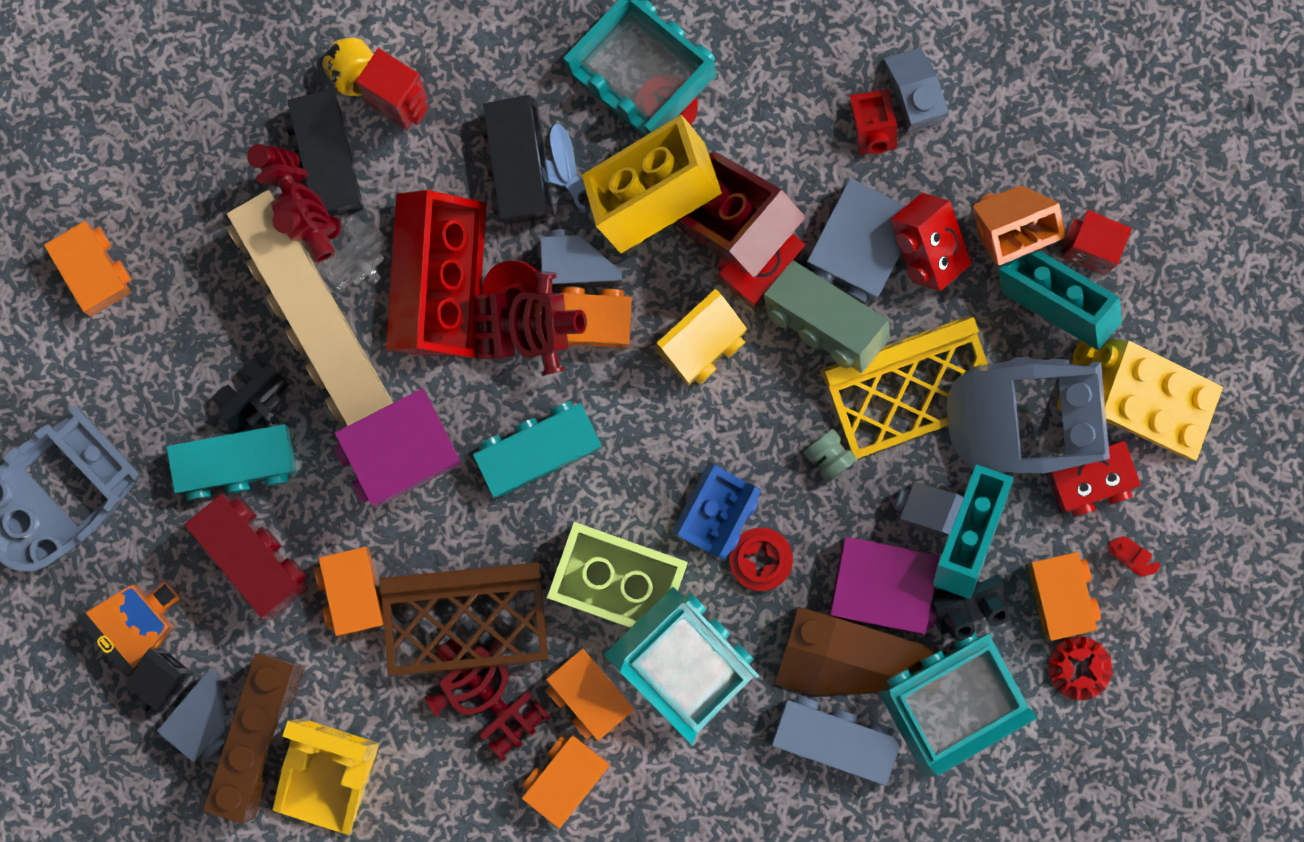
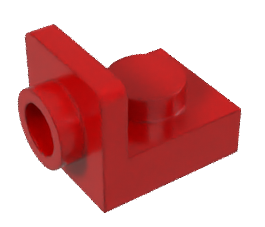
(874, 122)

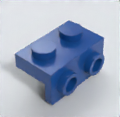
(717, 511)

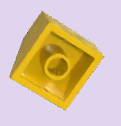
(702, 339)

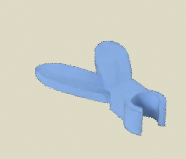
(564, 171)

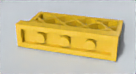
(890, 358)

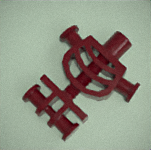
(297, 208)
(532, 323)
(490, 698)

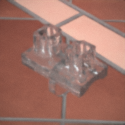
(357, 257)

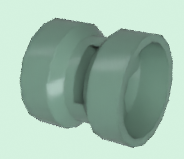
(830, 456)

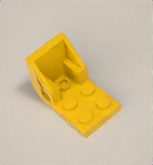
(324, 775)

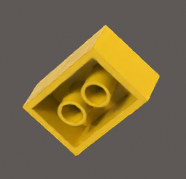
(651, 184)

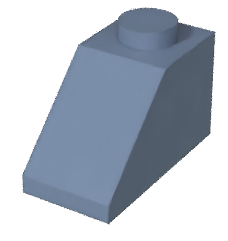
(916, 89)
(576, 262)
(928, 509)
(198, 720)

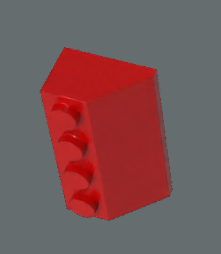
(435, 273)

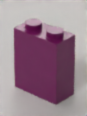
(396, 449)
(884, 586)

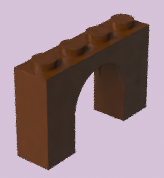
(238, 778)

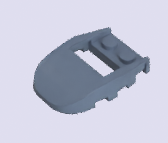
(986, 418)
(31, 522)

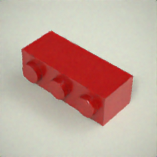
(393, 90)

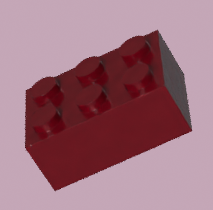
(744, 221)
(248, 555)

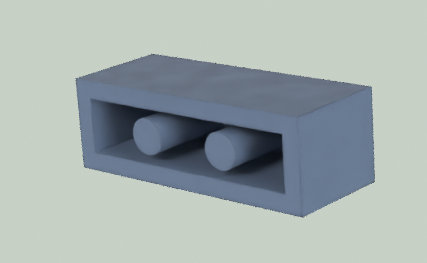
(836, 740)

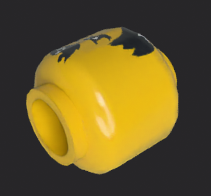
(345, 63)

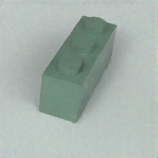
(826, 317)

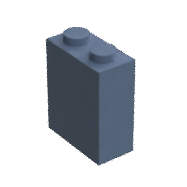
(858, 242)

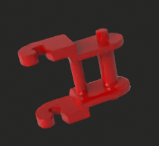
(1133, 556)

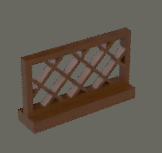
(460, 585)

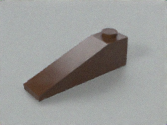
(842, 657)

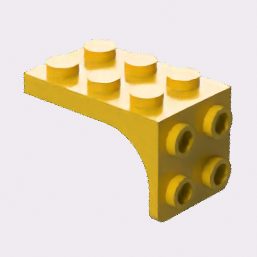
(1152, 395)

